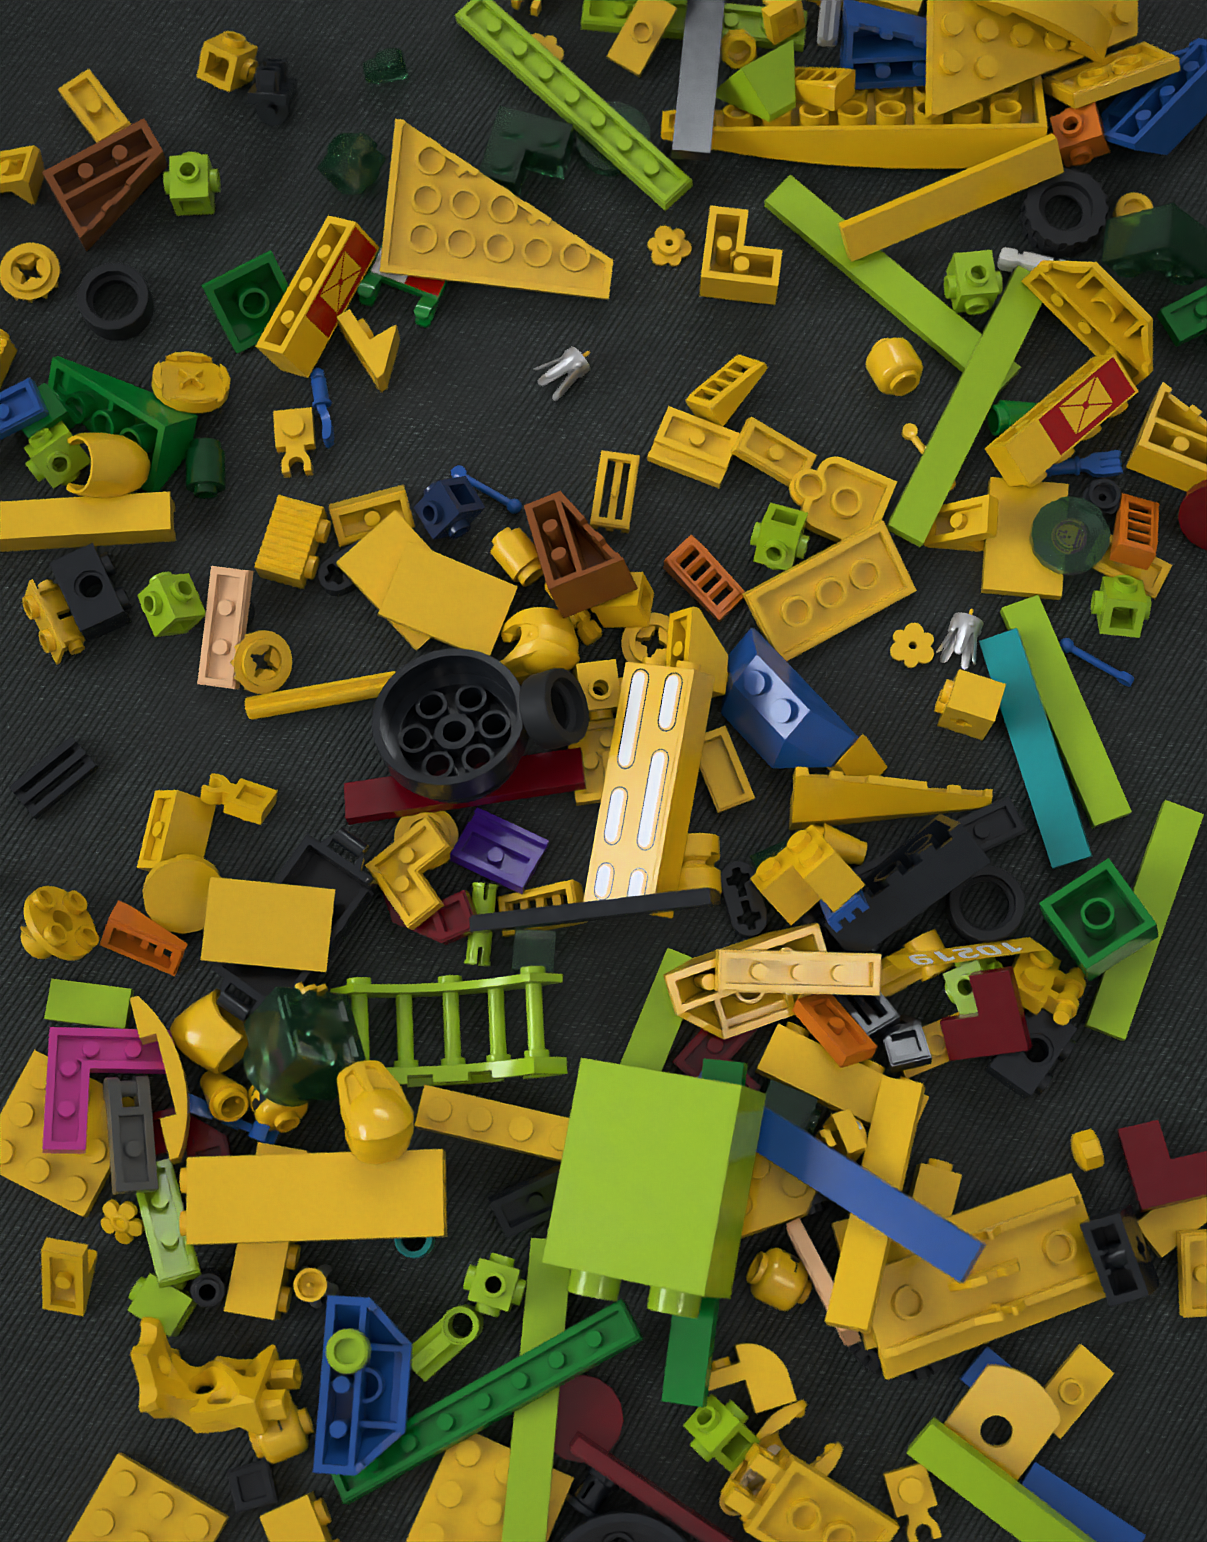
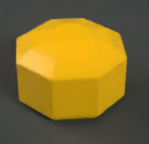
(738, 48)
(1087, 1150)

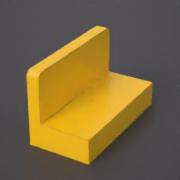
(175, 826)

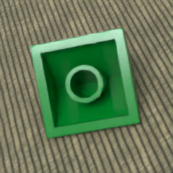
(246, 299)

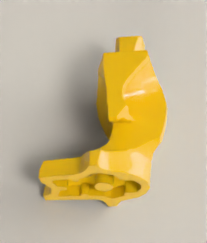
(244, 1391)

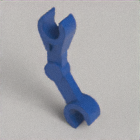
(256, 1130)

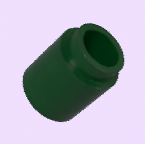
(205, 468)

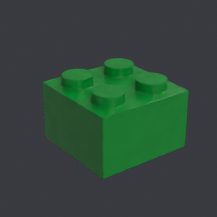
(1099, 919)

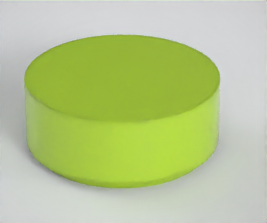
(348, 1351)

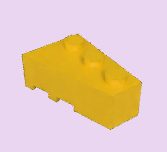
(1171, 442)

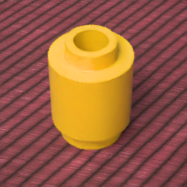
(517, 556)

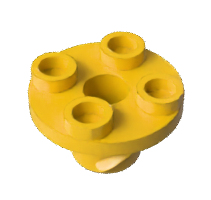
(57, 924)

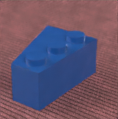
(883, 46)

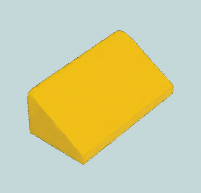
(361, 514)

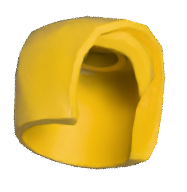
(116, 465)
(210, 1034)

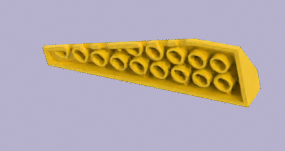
(885, 130)

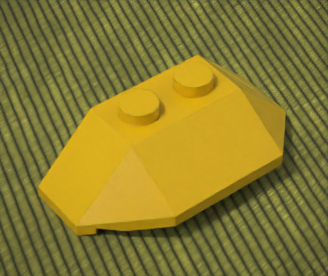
(1096, 312)
(733, 1013)

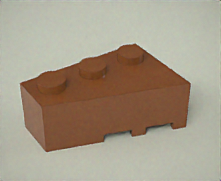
(106, 179)
(574, 557)

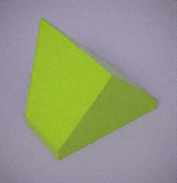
(764, 85)

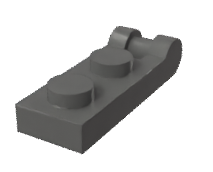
(130, 1136)

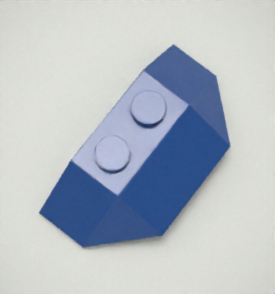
(1163, 110)
(779, 709)
(367, 1408)

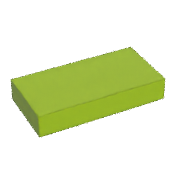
(88, 1004)

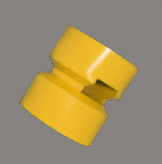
(698, 868)

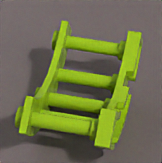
(454, 1067)

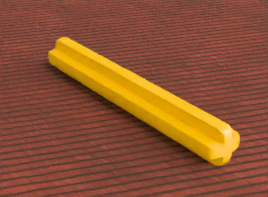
(316, 696)

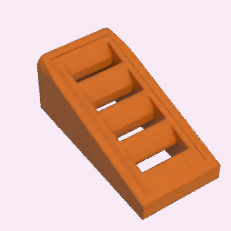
(1129, 551)
(694, 588)
(130, 934)

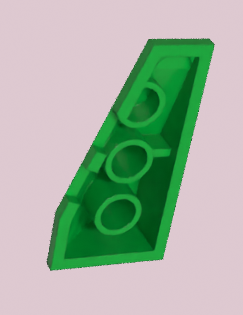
(125, 410)

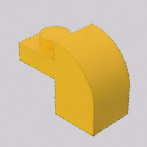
(762, 1372)

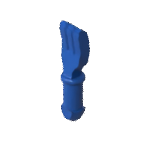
(321, 403)
(1096, 464)

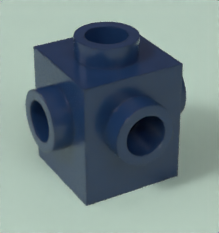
(449, 507)

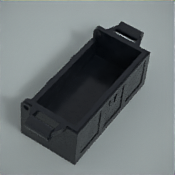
(309, 866)

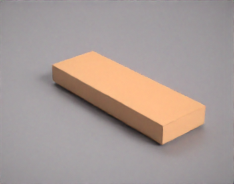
(224, 625)
(817, 1272)

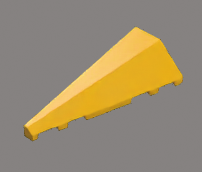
(869, 798)

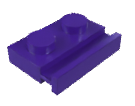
(499, 850)

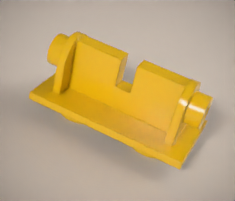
(44, 607)

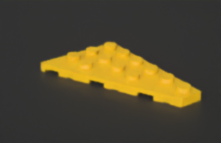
(984, 53)
(467, 229)

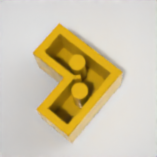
(735, 269)
(805, 874)

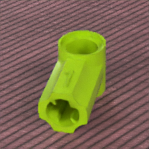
(442, 1343)

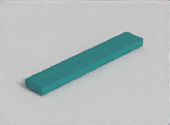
(1036, 750)

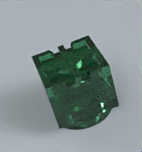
(300, 1045)

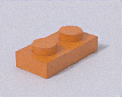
(834, 1029)

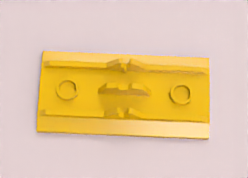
(1026, 1274)

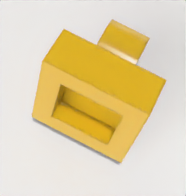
(782, 19)

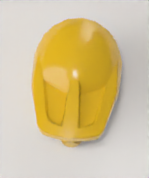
(544, 642)
(374, 1112)

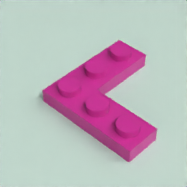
(71, 1059)

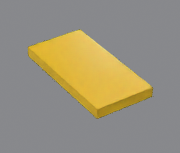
(830, 591)

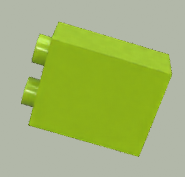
(654, 1185)

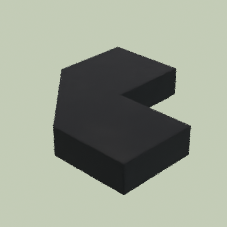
(904, 1043)

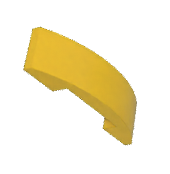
(1071, 19)
(176, 1126)

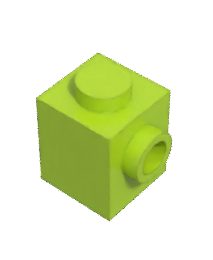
(168, 1304)

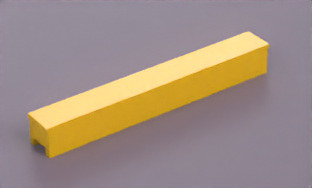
(86, 520)

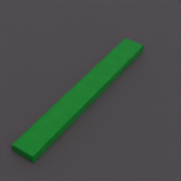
(693, 1338)
(497, 1396)

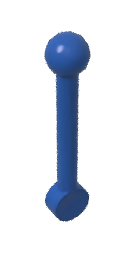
(513, 506)
(1123, 677)

